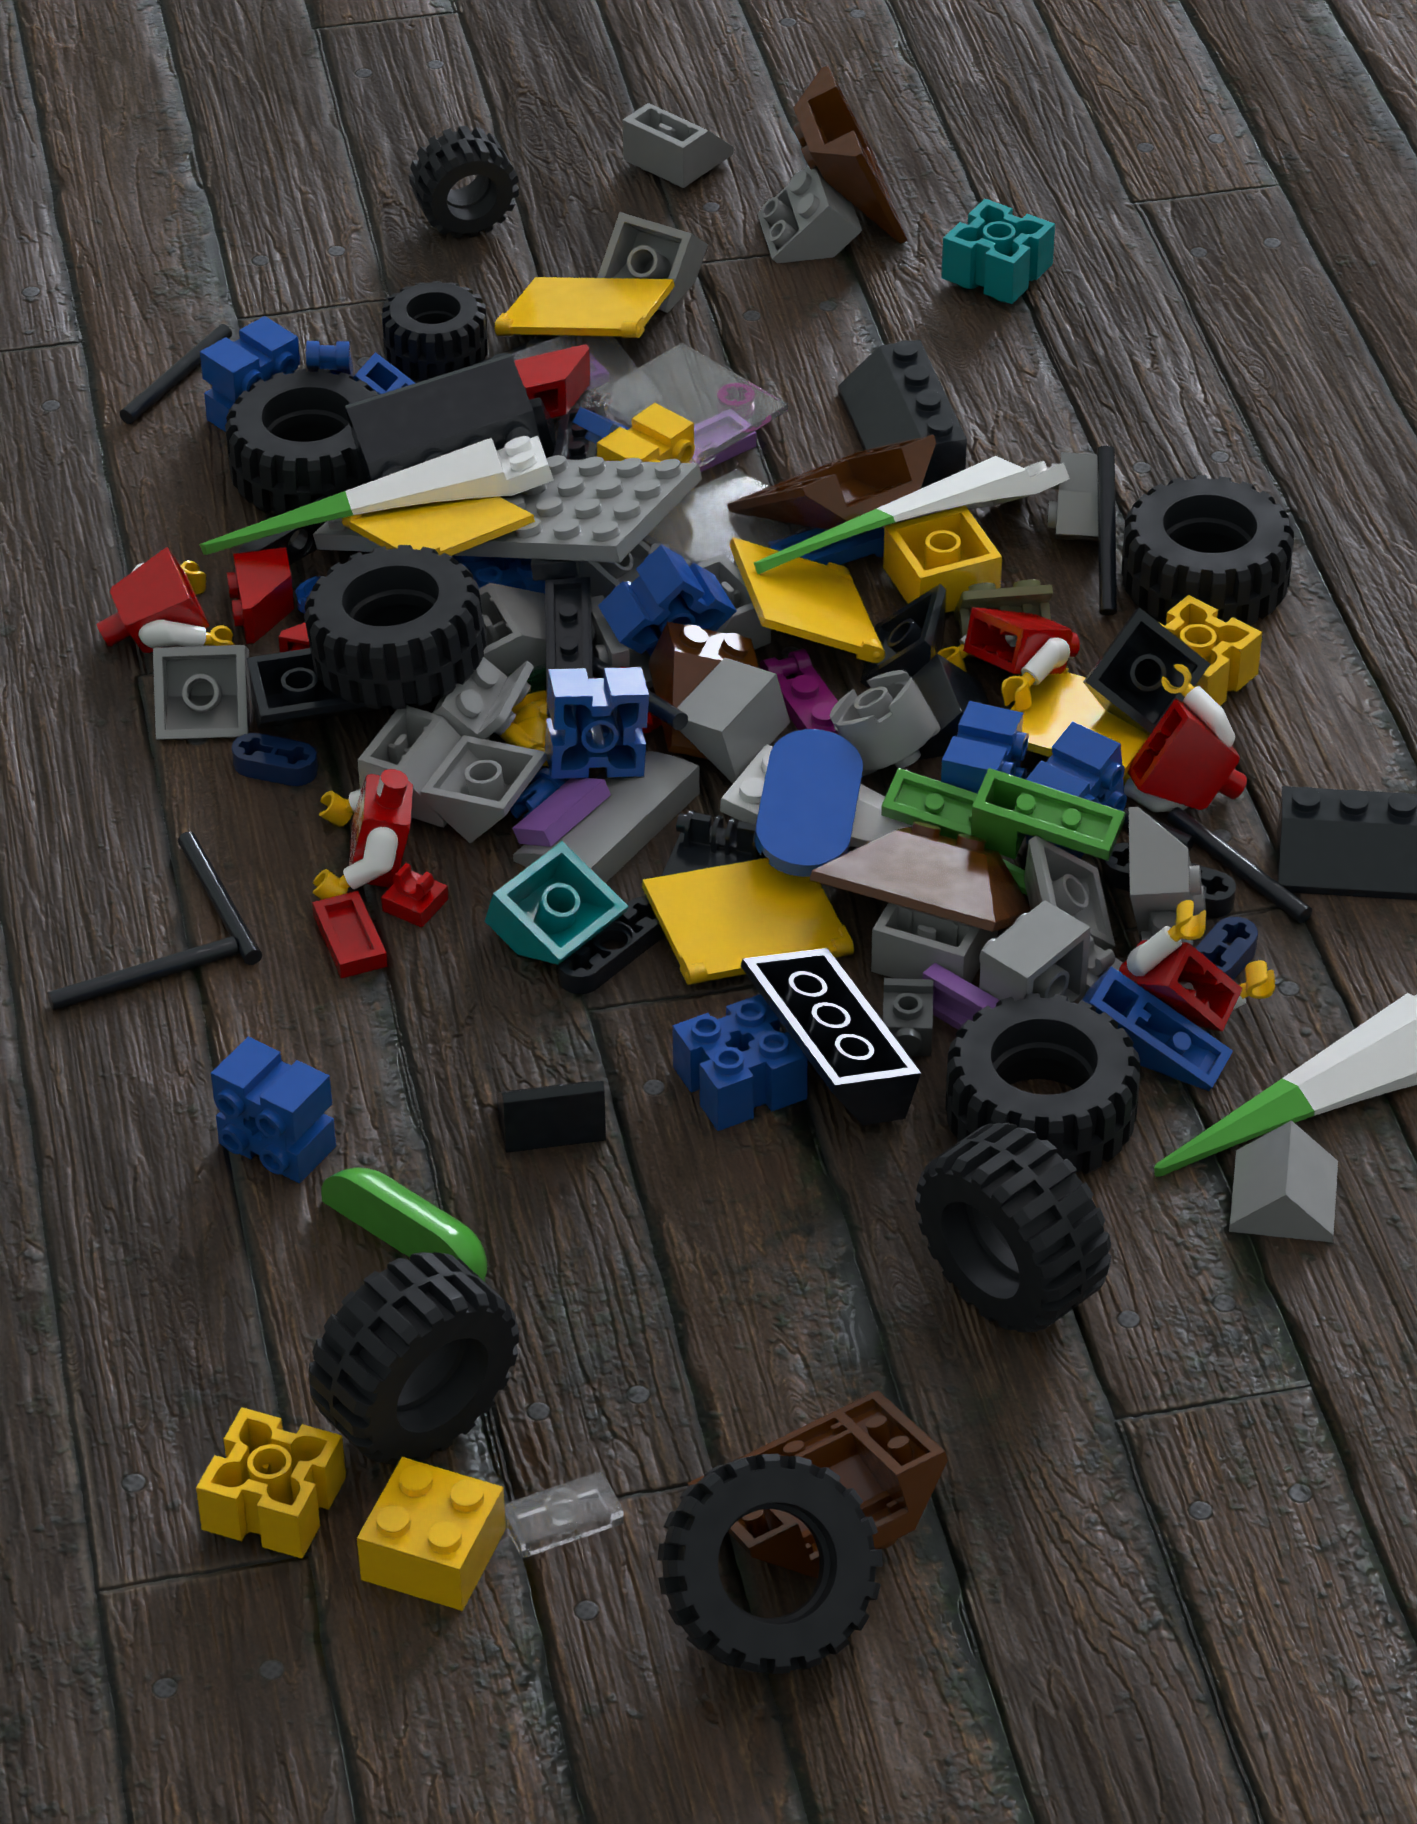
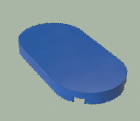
(808, 801)

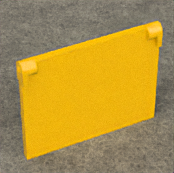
(584, 307)
(441, 525)
(808, 601)
(1067, 699)
(740, 913)

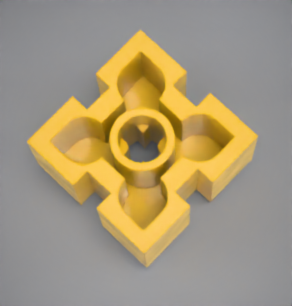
(654, 437)
(1228, 646)
(271, 1482)

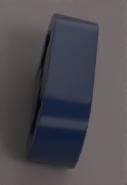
(274, 759)
(1232, 958)

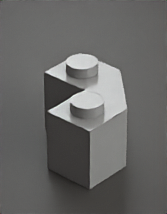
(1077, 504)

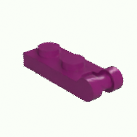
(806, 695)

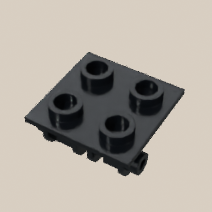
(710, 846)

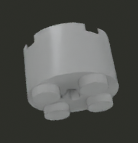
(886, 721)

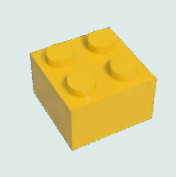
(940, 550)
(431, 1533)

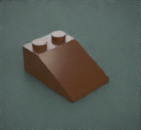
(682, 662)

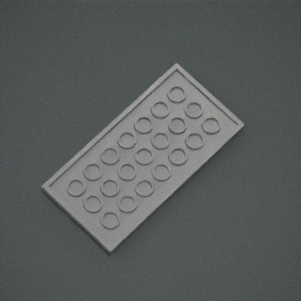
(586, 514)

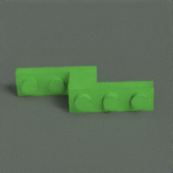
(1005, 813)

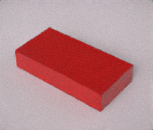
(349, 934)

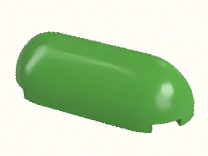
(401, 1217)

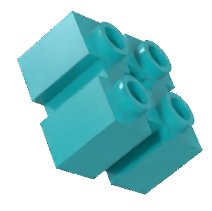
(998, 251)

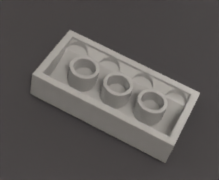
(628, 816)

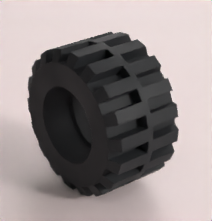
(452, 159)
(434, 329)

